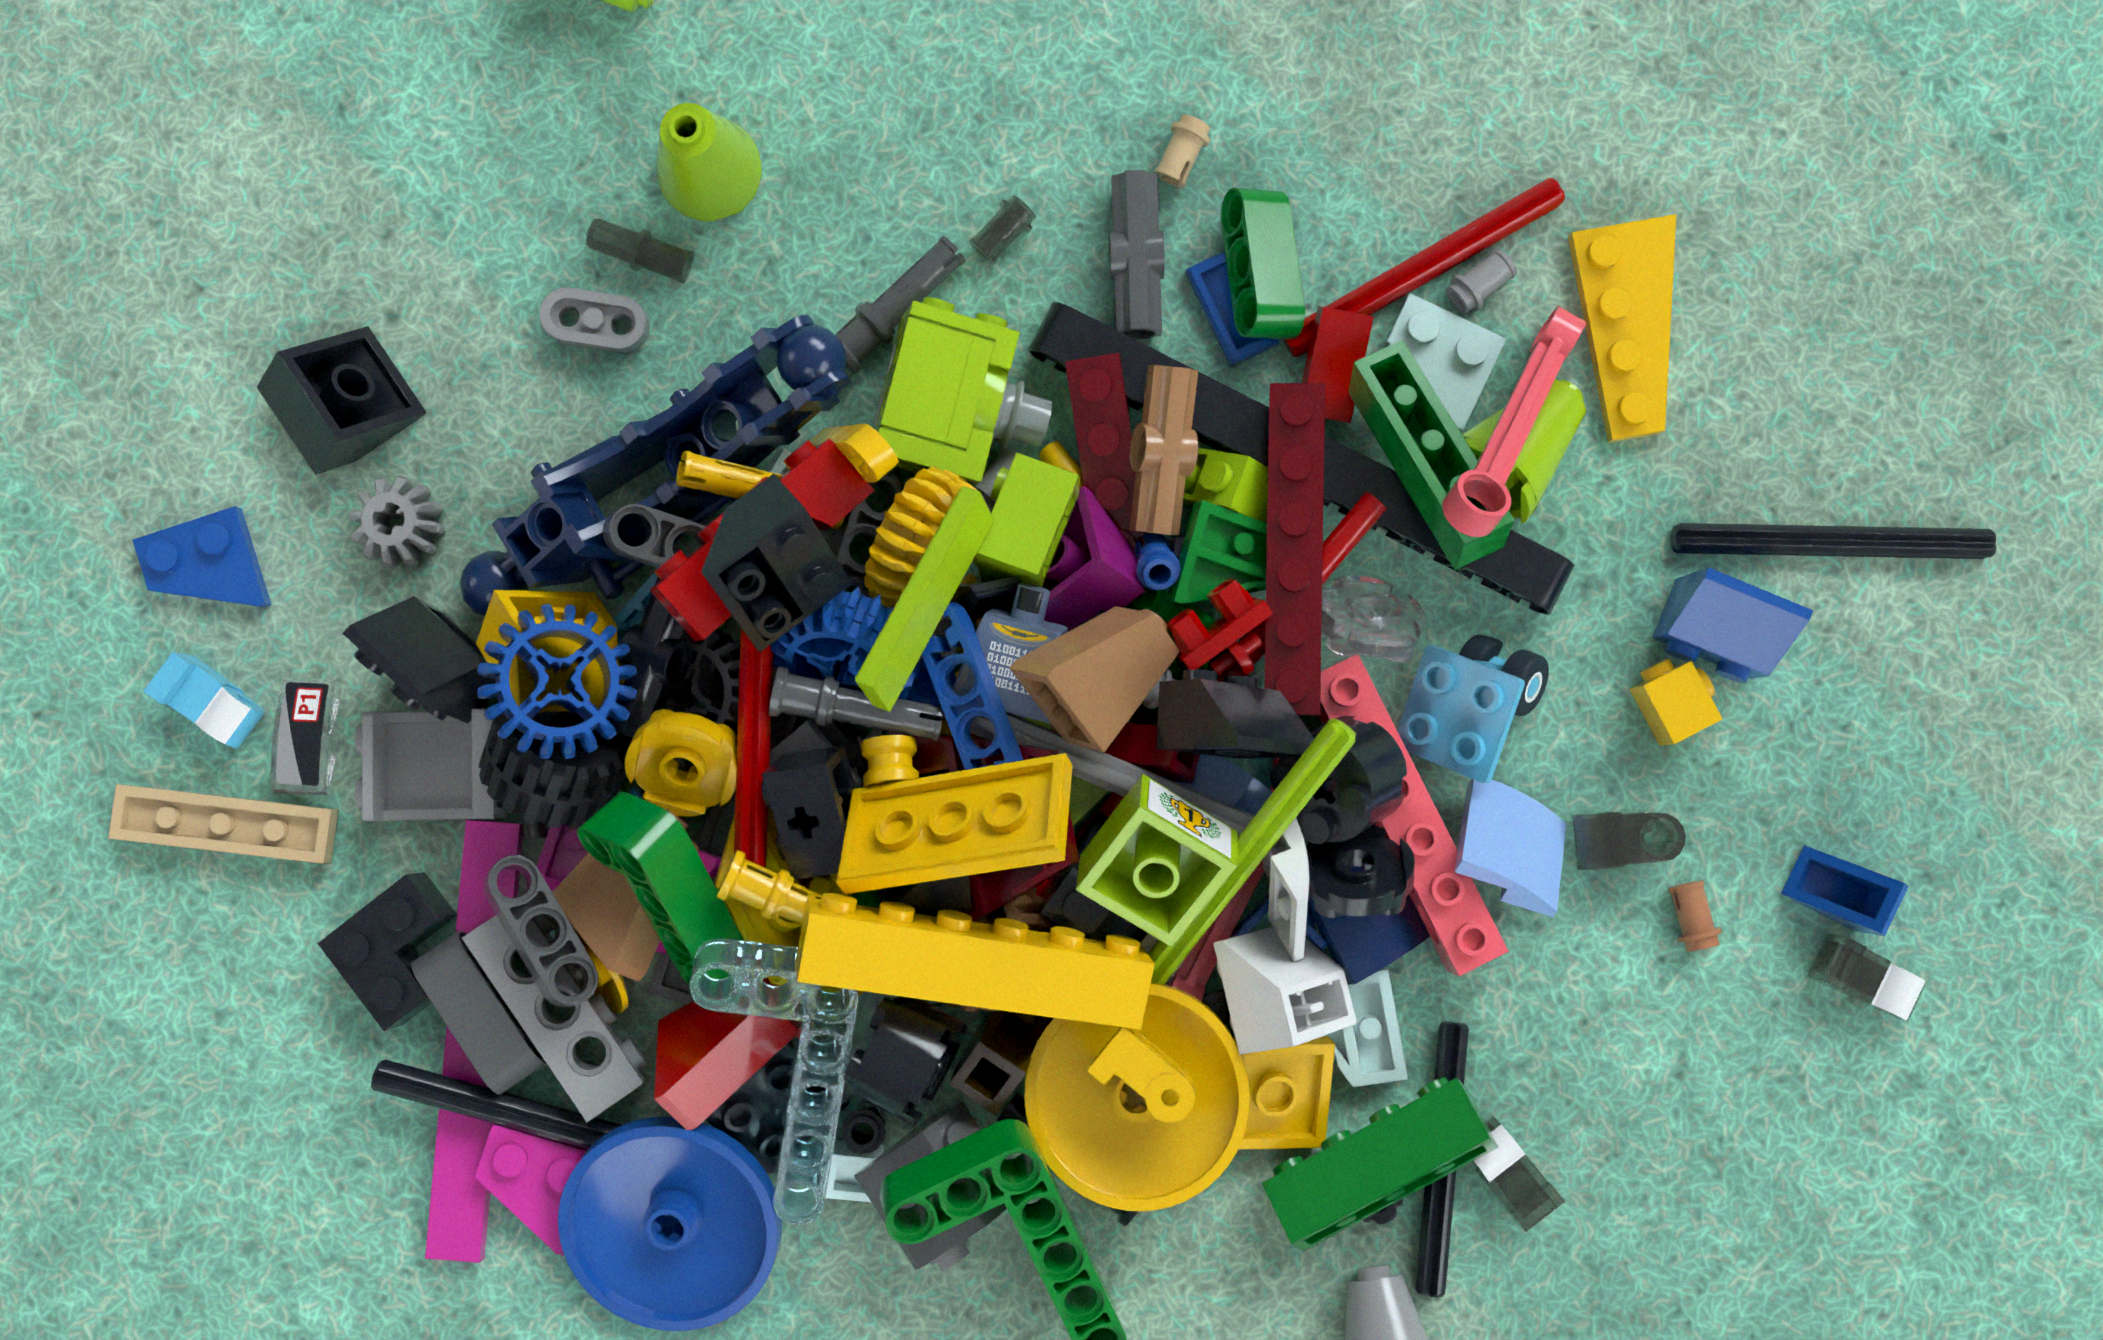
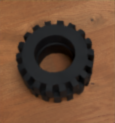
(552, 788)

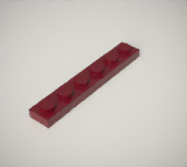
(1295, 543)

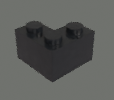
(379, 945)

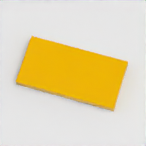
(956, 824)

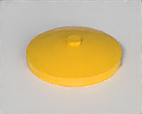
(1104, 1135)

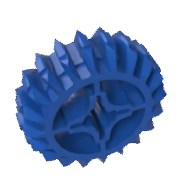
(836, 640)
(539, 661)

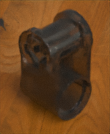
(1618, 839)

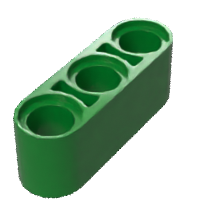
(1262, 264)

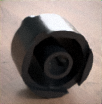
(1358, 790)
(904, 1057)

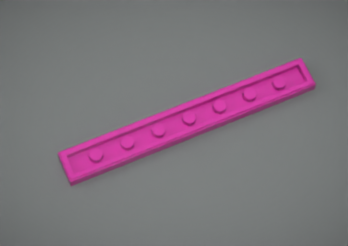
(457, 1198)

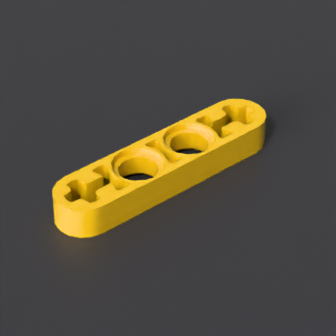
(863, 448)

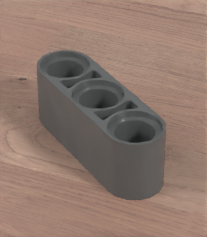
(540, 902)
(476, 1014)

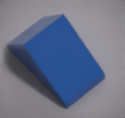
(1845, 891)

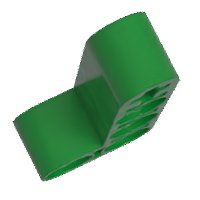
(664, 875)

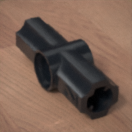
(661, 660)

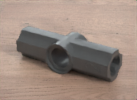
(1136, 254)

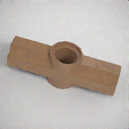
(1163, 449)

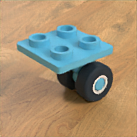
(1467, 704)

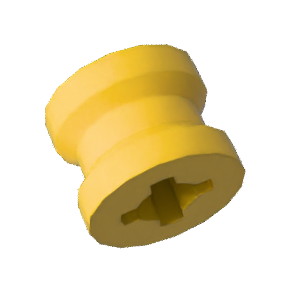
(889, 759)

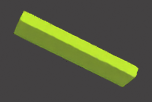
(925, 599)

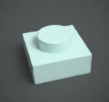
(843, 1167)

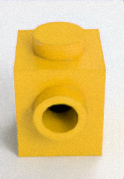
(1675, 700)

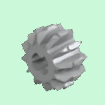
(401, 541)

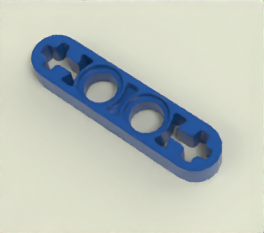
(980, 701)

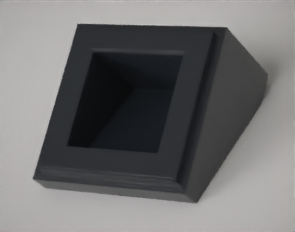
(984, 594)

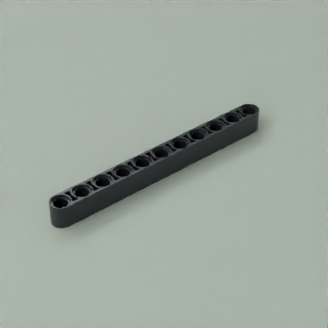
(1241, 426)

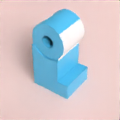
(205, 698)

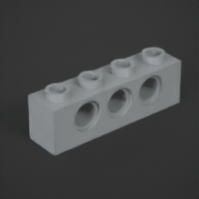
(588, 1085)

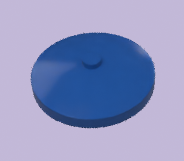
(669, 1224)

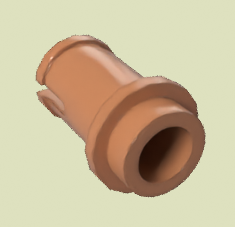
(1694, 916)

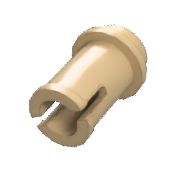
(1183, 149)

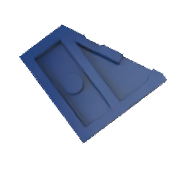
(204, 560)

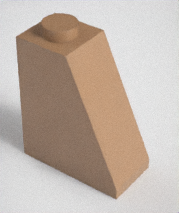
(1097, 674)
(610, 916)

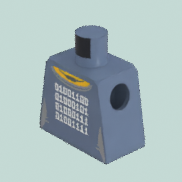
(1007, 637)

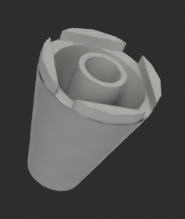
(1381, 1307)

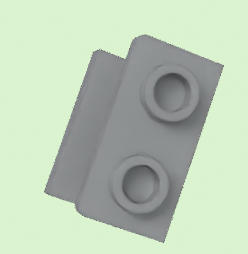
(422, 767)

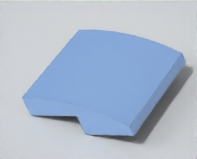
(1512, 845)

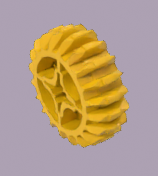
(908, 531)

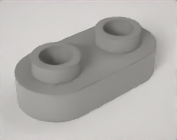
(596, 320)

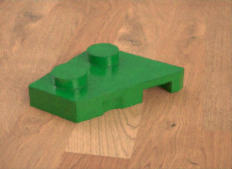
(1220, 548)

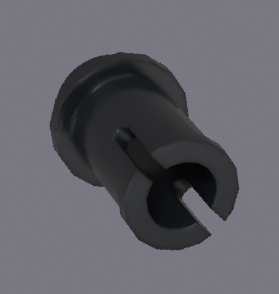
(861, 1142)

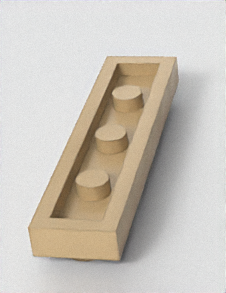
(223, 823)

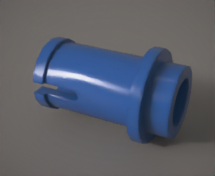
(1156, 564)

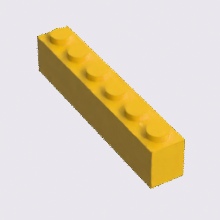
(973, 962)

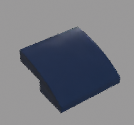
(1370, 942)

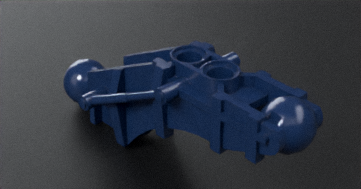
(563, 530)

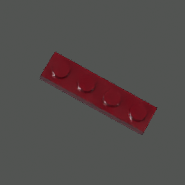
(1104, 435)

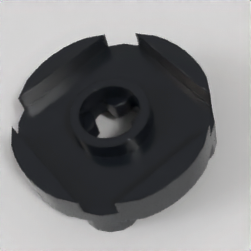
(1379, 889)

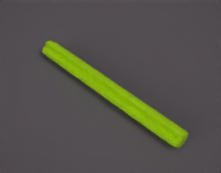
(1261, 836)

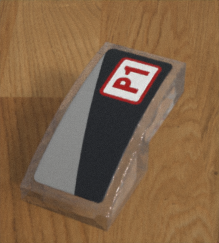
(302, 736)

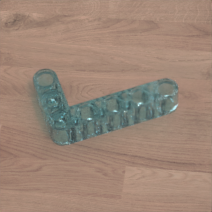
(812, 1062)

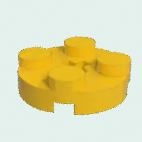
(689, 737)

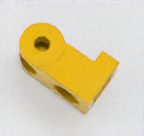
(1148, 1071)

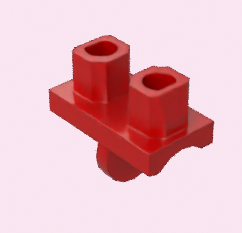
(1239, 616)

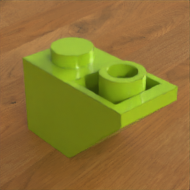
(1229, 482)

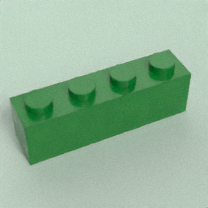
(1420, 444)
(1379, 1163)

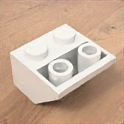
(1280, 1000)

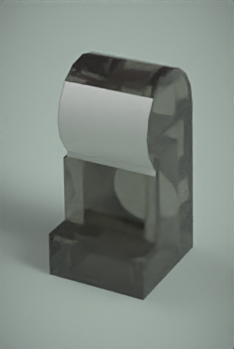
(1866, 977)
(1516, 1180)

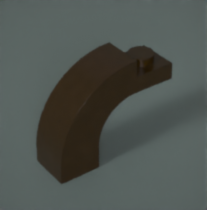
(998, 1056)

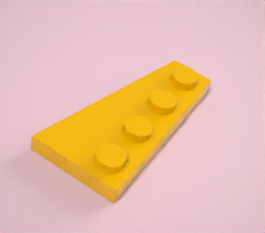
(1627, 309)

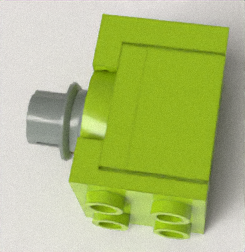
(952, 392)

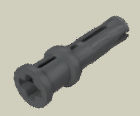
(876, 321)
(828, 701)

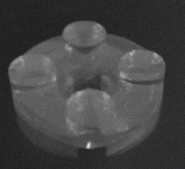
(1370, 621)

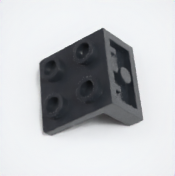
(757, 1109)

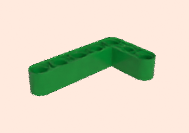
(1015, 1182)

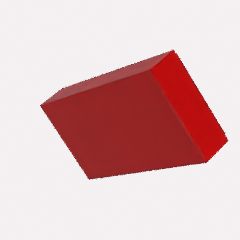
(1334, 346)

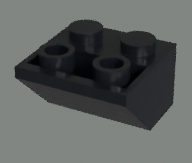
(771, 563)
(424, 656)

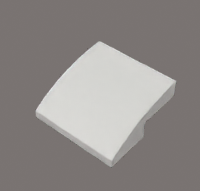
(1289, 889)

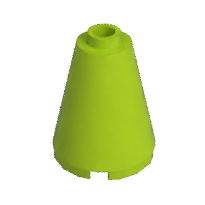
(706, 163)
(1542, 449)

